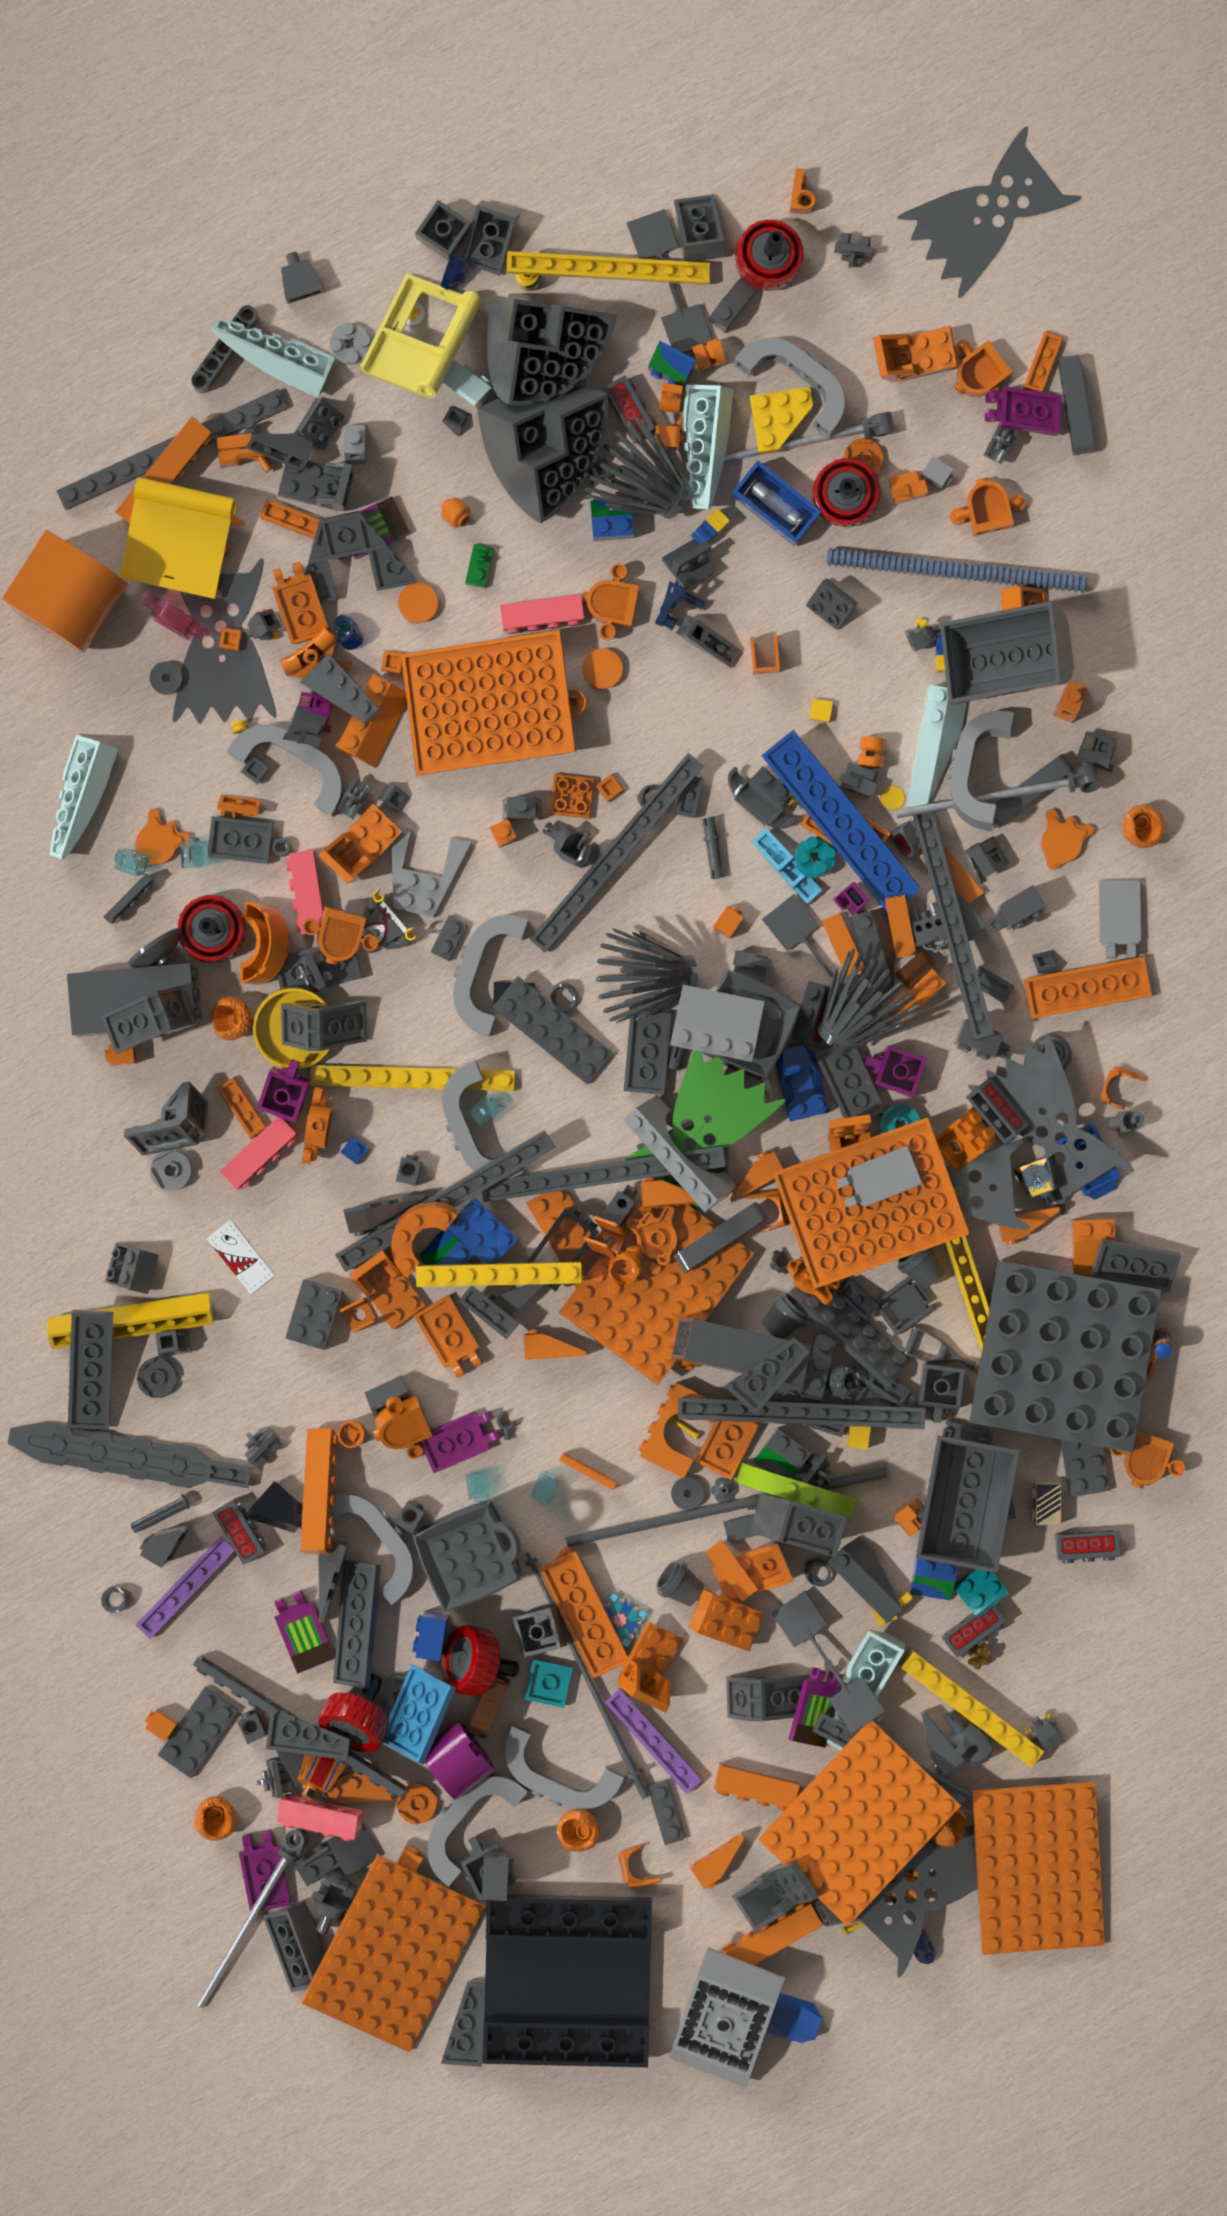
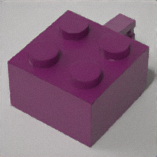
(897, 1070)
(284, 1092)

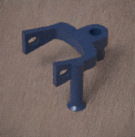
(671, 601)

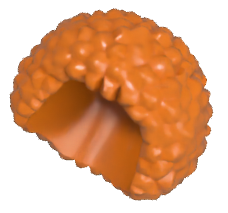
(1143, 826)
(231, 1018)
(215, 1818)
(578, 1830)
(952, 1831)

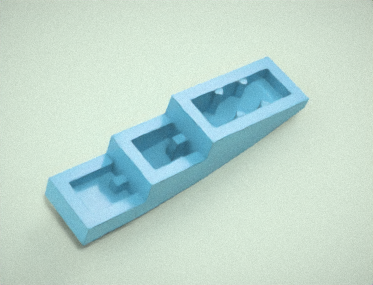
(785, 865)

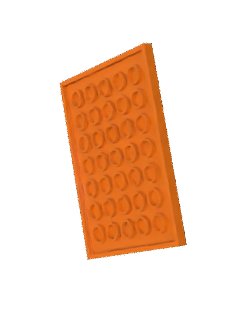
(488, 703)
(853, 1239)
(643, 1317)
(860, 1821)
(1038, 1867)
(393, 1953)

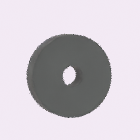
(161, 670)
(678, 1489)

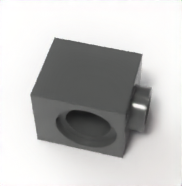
(412, 1179)
(403, 1522)
(251, 1736)

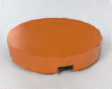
(866, 451)
(418, 603)
(602, 669)
(417, 1803)

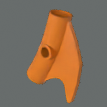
(299, 664)

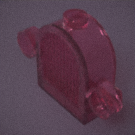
(173, 617)

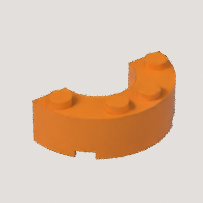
(270, 947)
(414, 1220)

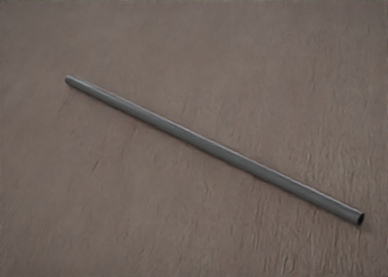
(709, 1510)

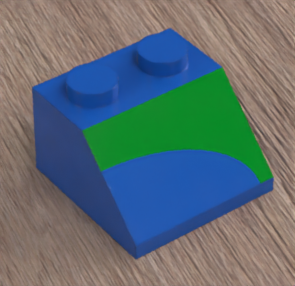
(671, 365)
(610, 523)
(446, 1250)
(933, 1579)

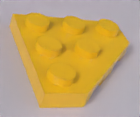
(778, 416)

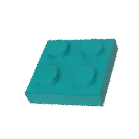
(981, 1591)
(548, 1683)

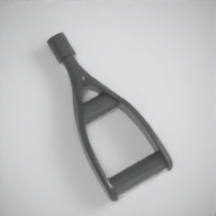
(942, 1352)

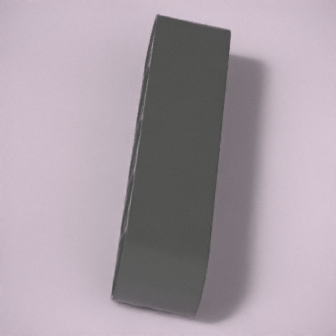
(222, 359)
(1076, 404)
(1052, 771)
(720, 1237)

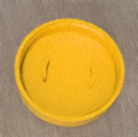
(268, 1028)

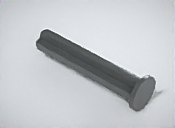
(160, 1514)

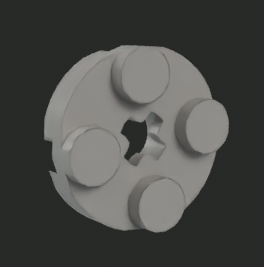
(347, 332)
(168, 1181)

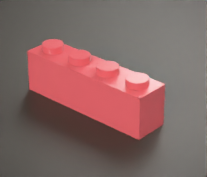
(542, 613)
(306, 887)
(258, 1153)
(320, 1817)

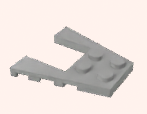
(420, 891)

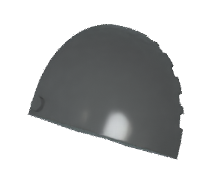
(542, 347)
(544, 447)

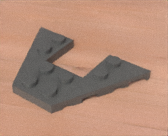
(347, 536)

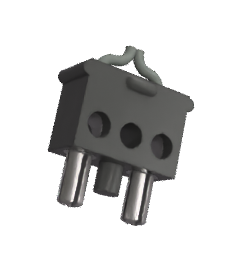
(927, 936)

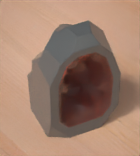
(906, 839)

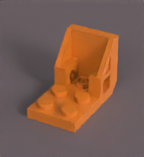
(908, 357)
(361, 845)
(848, 1131)
(387, 1289)
(764, 1567)
(647, 1664)

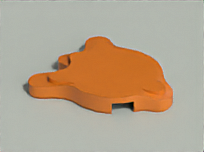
(159, 840)
(1062, 840)
(655, 1235)
(802, 1280)

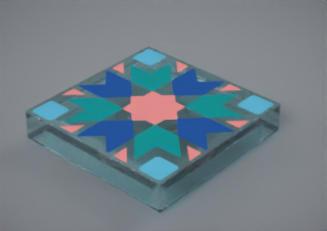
(625, 1617)

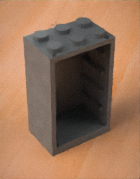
(798, 1525)

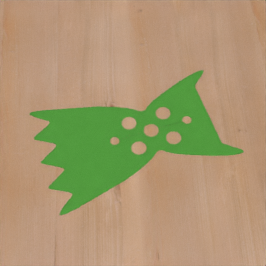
(722, 1097)

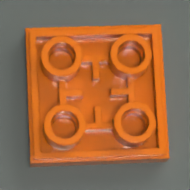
(572, 796)

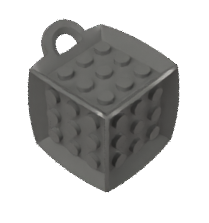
(775, 1025)
(468, 1555)

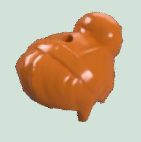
(632, 1258)

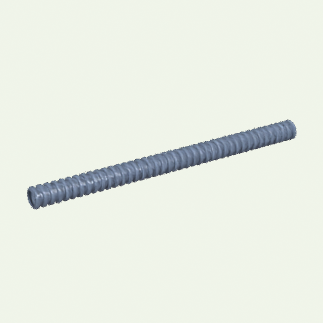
(957, 570)

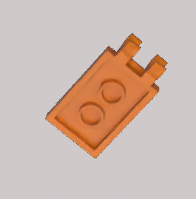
(299, 604)
(448, 1334)
(726, 1446)

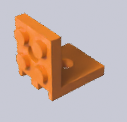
(969, 1135)

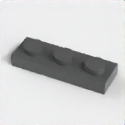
(129, 900)
(489, 1312)
(665, 1812)

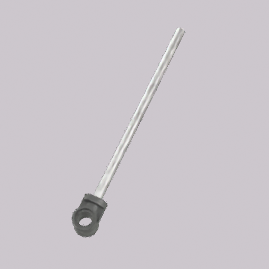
(881, 425)
(1085, 779)
(290, 1852)

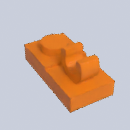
(242, 805)

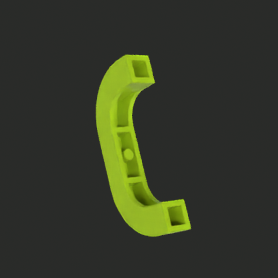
(797, 1491)

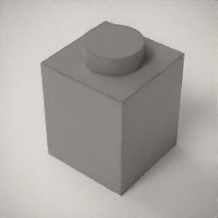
(937, 473)

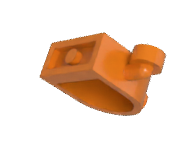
(979, 369)
(988, 508)
(612, 602)
(339, 934)
(317, 1126)
(402, 1426)
(1149, 1460)

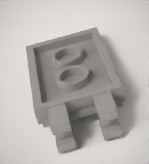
(1119, 915)
(881, 1177)

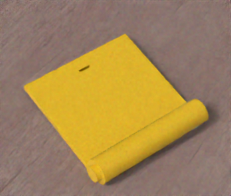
(177, 536)

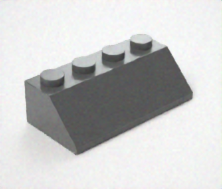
(161, 1547)
(295, 1943)

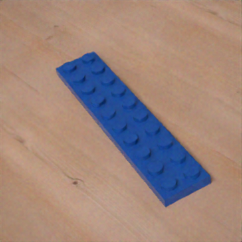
(839, 819)

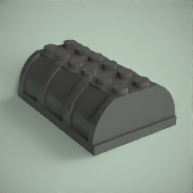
(1006, 652)
(967, 1504)

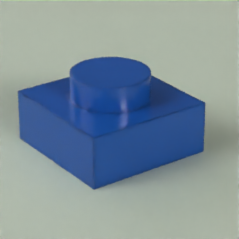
(354, 1150)

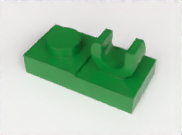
(479, 566)

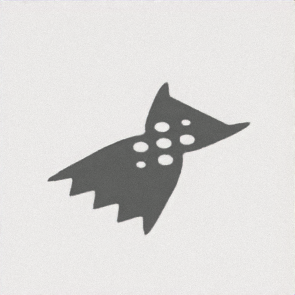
(951, 216)
(240, 677)
(1045, 1085)
(994, 1169)
(953, 1880)

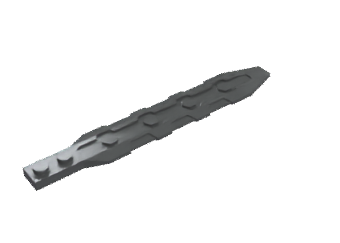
(124, 1456)

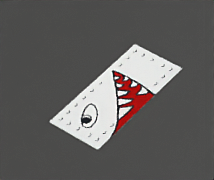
(240, 1257)

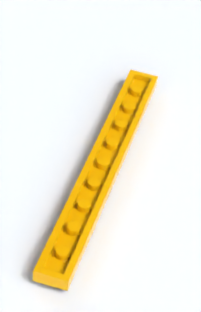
(608, 268)
(404, 1078)

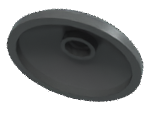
(157, 950)

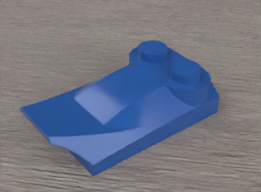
(801, 1083)
(1104, 1183)
(794, 2019)

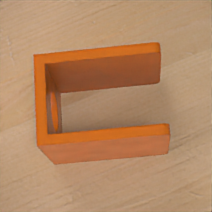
(765, 670)
(609, 1230)
(349, 1311)

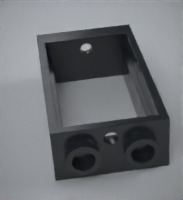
(575, 1215)

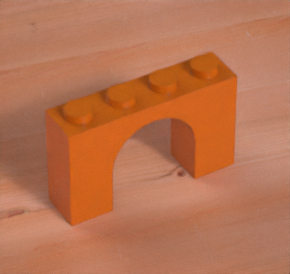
(656, 1448)

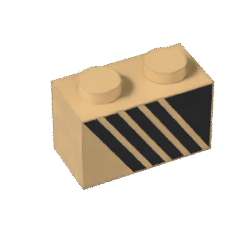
(1046, 1503)

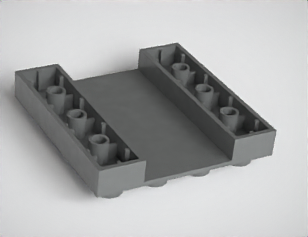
(1065, 1356)

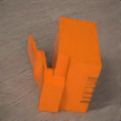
(907, 487)
(908, 1517)

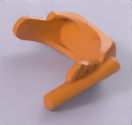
(1112, 1075)
(775, 1196)
(632, 1882)

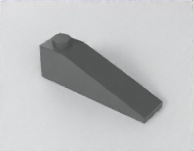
(876, 941)
(370, 1215)
(329, 1572)
(863, 1572)

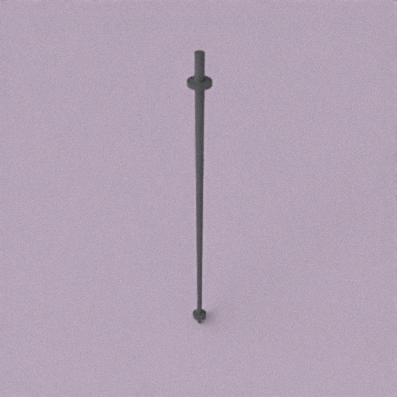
(633, 1772)

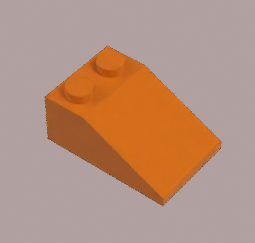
(1086, 1241)

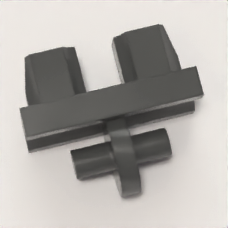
(844, 247)
(1000, 444)
(353, 798)
(310, 971)
(1126, 1121)
(259, 1443)
(818, 1473)
(277, 1786)

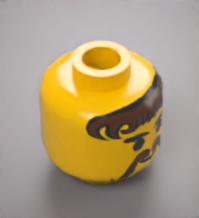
(528, 283)

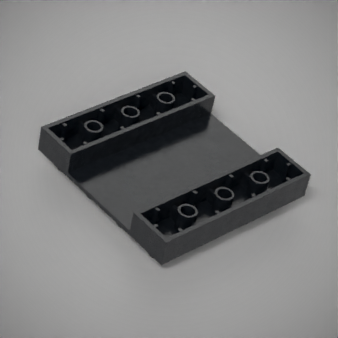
(567, 1980)

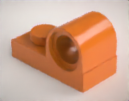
(798, 194)
(671, 398)

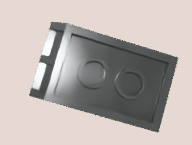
(318, 484)
(148, 1018)
(322, 1026)
(171, 1134)
(763, 1697)
(774, 1894)

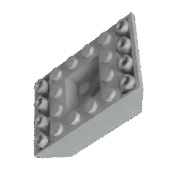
(733, 1993)

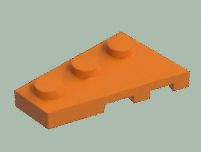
(356, 1789)

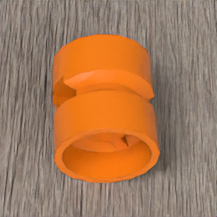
(708, 354)
(577, 703)
(872, 745)
(351, 1433)

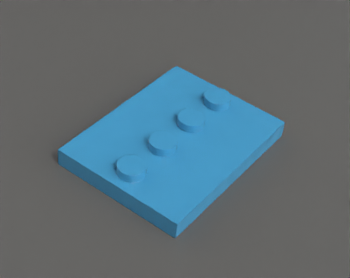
(418, 1713)

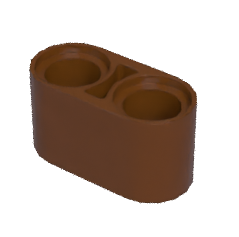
(915, 968)

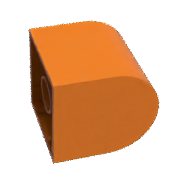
(64, 591)

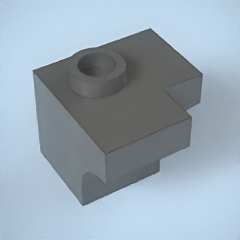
(173, 1343)

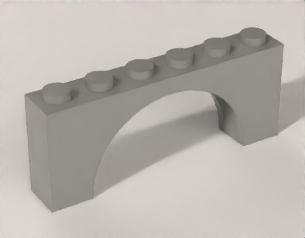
(704, 1187)

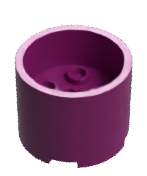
(458, 1760)

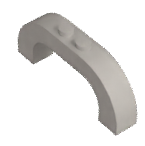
(805, 367)
(984, 726)
(256, 736)
(472, 954)
(456, 1121)
(390, 1536)
(494, 1784)
(544, 1785)

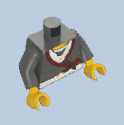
(385, 924)

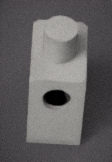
(355, 444)

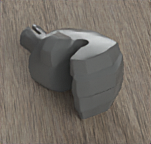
(570, 844)
(966, 1736)
(333, 1899)

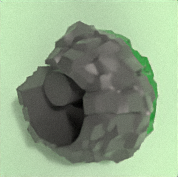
(841, 1380)

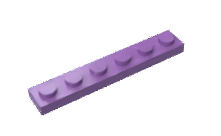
(185, 1587)
(653, 1741)

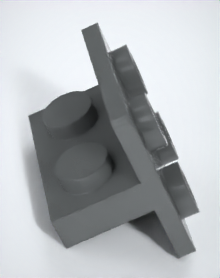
(320, 423)
(690, 563)
(831, 603)

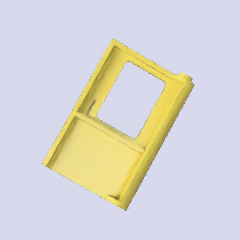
(408, 360)

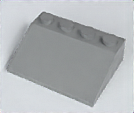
(717, 1023)

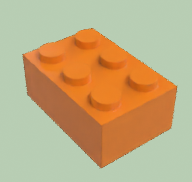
(726, 1620)

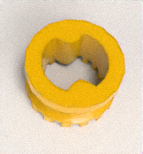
(239, 726)

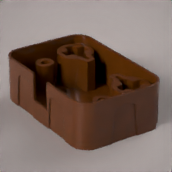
(488, 1707)

